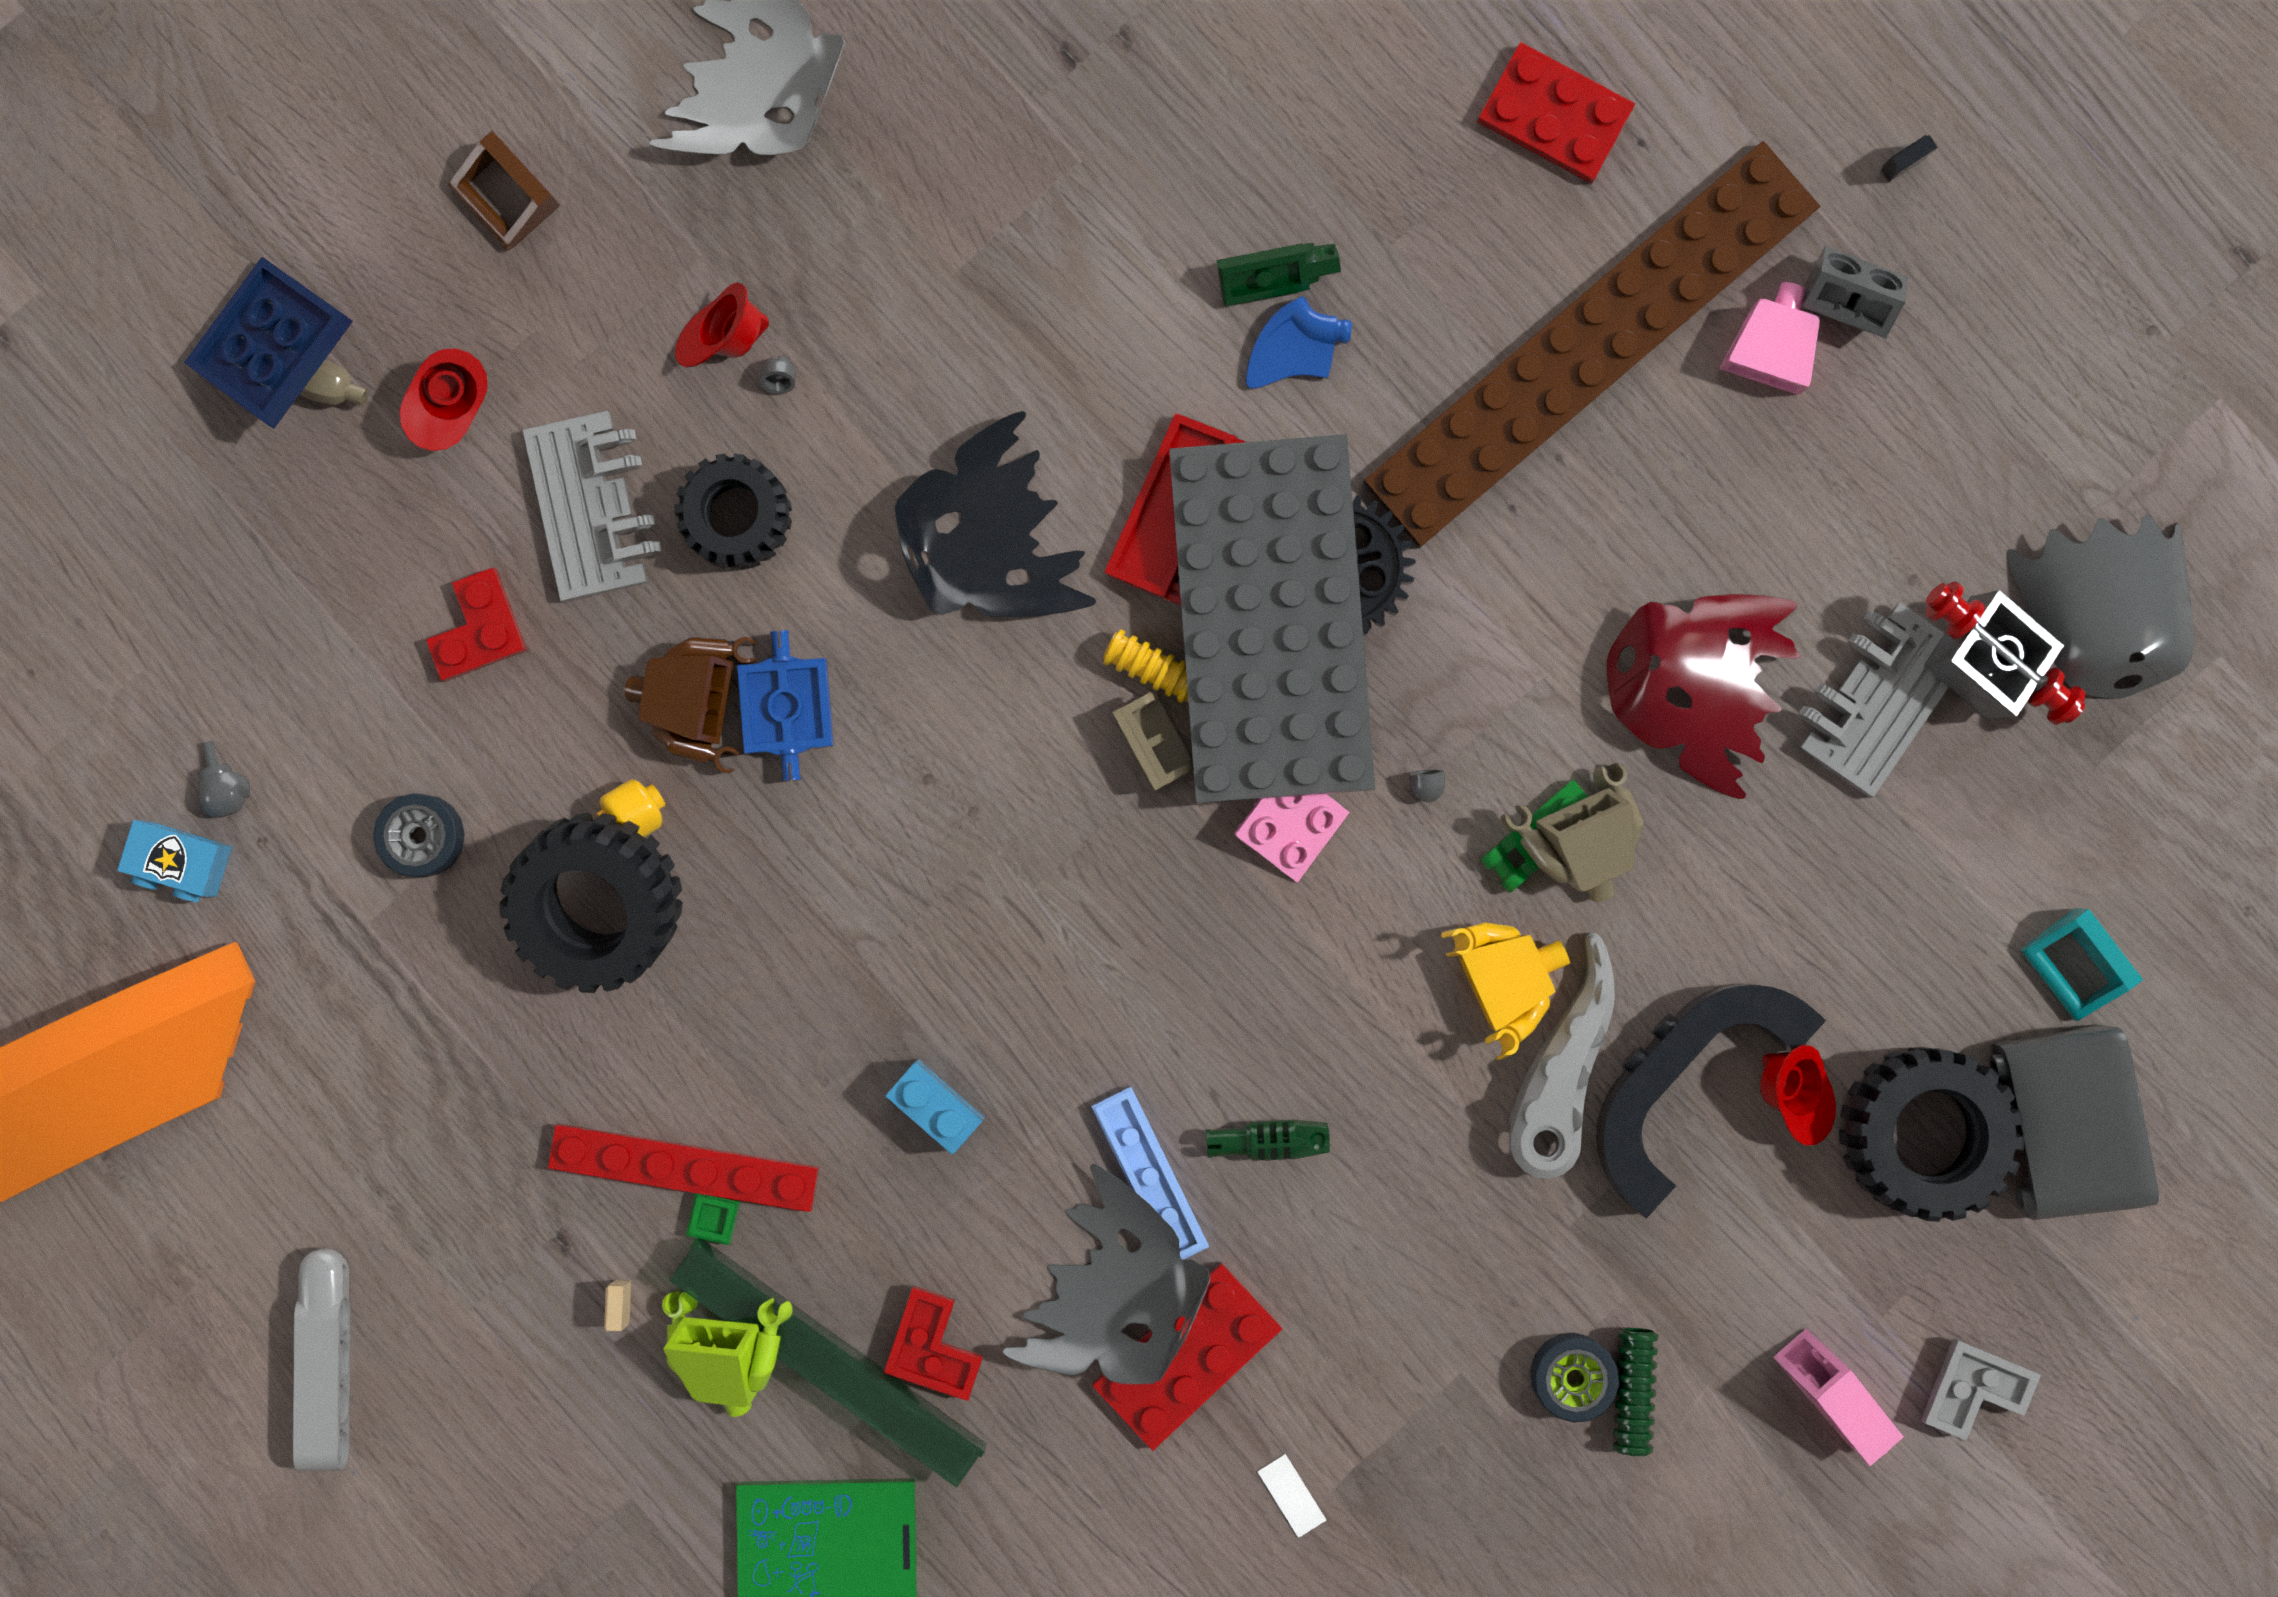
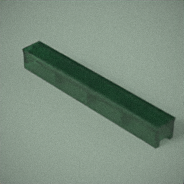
(833, 1365)

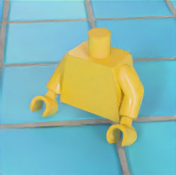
(1507, 978)

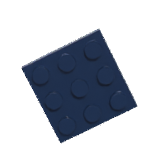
(268, 342)

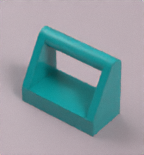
(2100, 949)

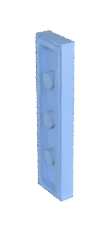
(1148, 1167)

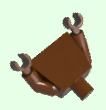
(688, 696)

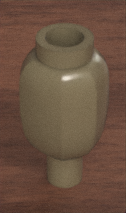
(333, 386)

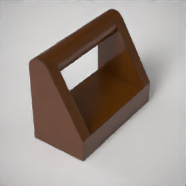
(540, 207)

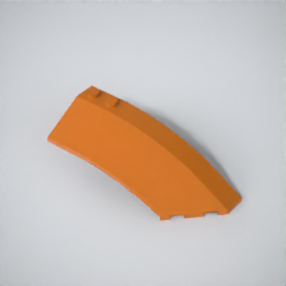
(119, 1067)

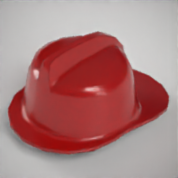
(722, 328)
(443, 399)
(1801, 1092)

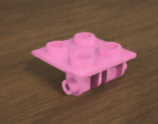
(1291, 830)

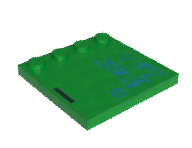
(827, 1538)

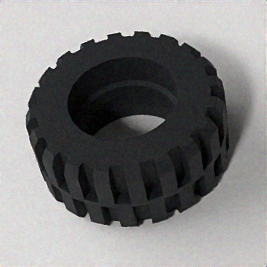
(558, 943)
(1987, 1146)

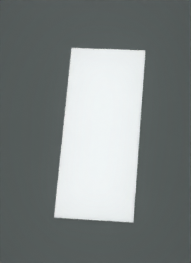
(1291, 1495)

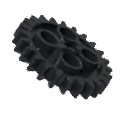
(1389, 566)

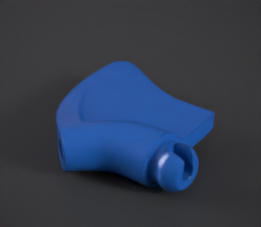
(1295, 344)

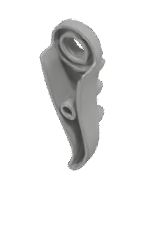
(1559, 1075)

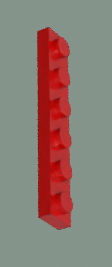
(683, 1167)

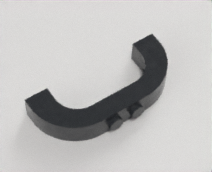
(1657, 1066)

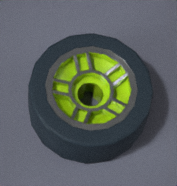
(1578, 1400)

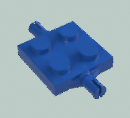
(785, 705)

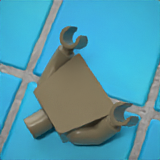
(1588, 839)

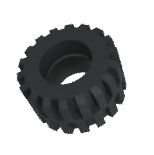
(707, 485)

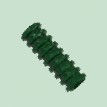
(1635, 1392)

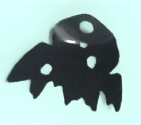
(992, 535)

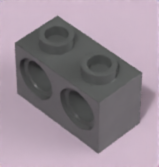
(1855, 292)

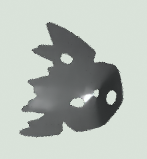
(1118, 1290)

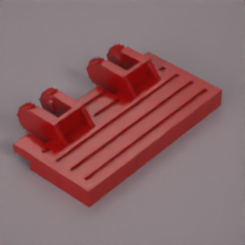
(1148, 544)

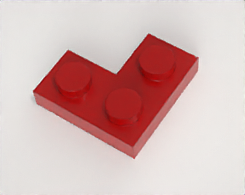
(489, 631)
(919, 1350)

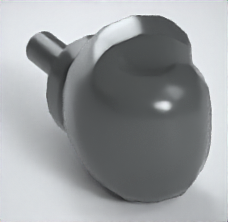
(220, 788)

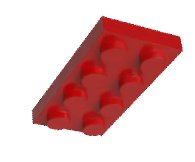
(1221, 1341)

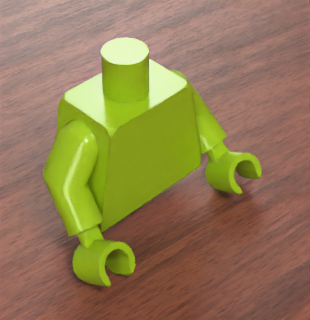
(722, 1358)

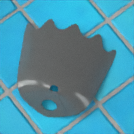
(2111, 601)

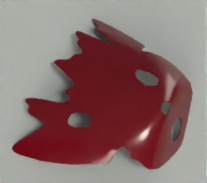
(1711, 670)

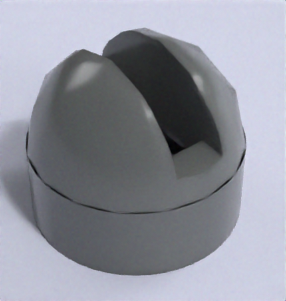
(771, 381)
(1427, 784)

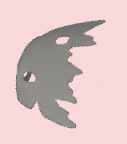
(754, 78)

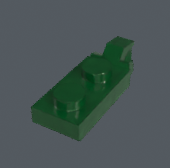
(1275, 271)

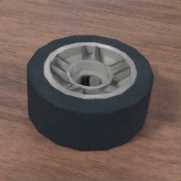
(406, 816)

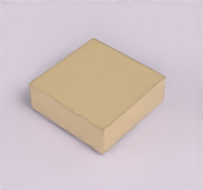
(617, 1305)

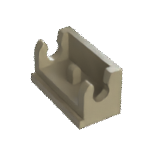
(1154, 740)

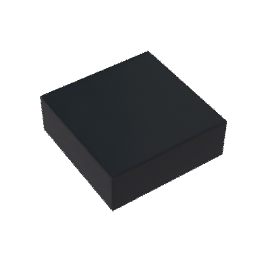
(1908, 157)

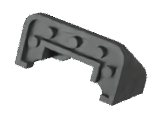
(2079, 1122)

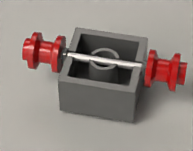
(1998, 656)

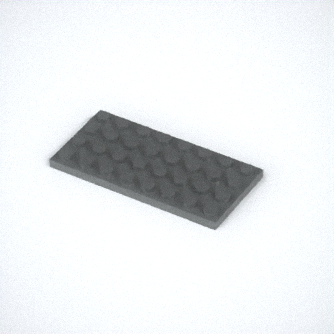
(1272, 619)

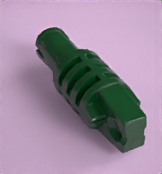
(1271, 1140)

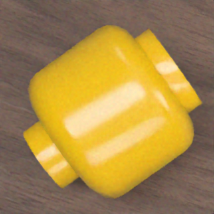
(634, 803)

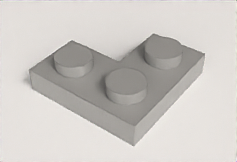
(1970, 1377)

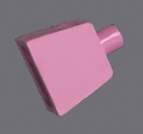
(1776, 342)

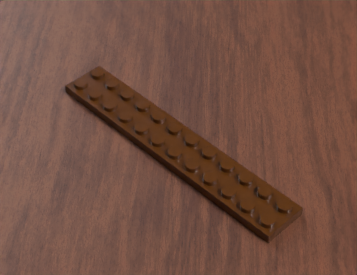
(1591, 344)

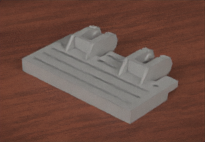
(582, 506)
(1885, 705)

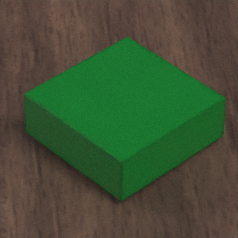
(713, 1218)

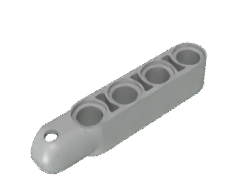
(322, 1363)

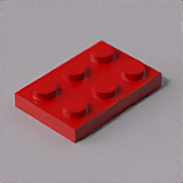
(1556, 112)

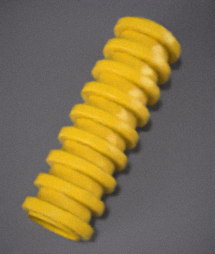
(1147, 664)

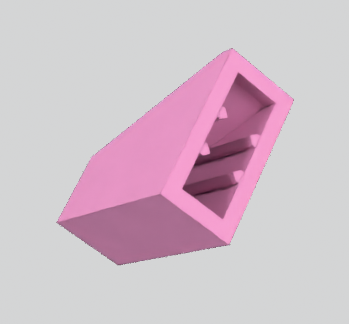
(1839, 1396)

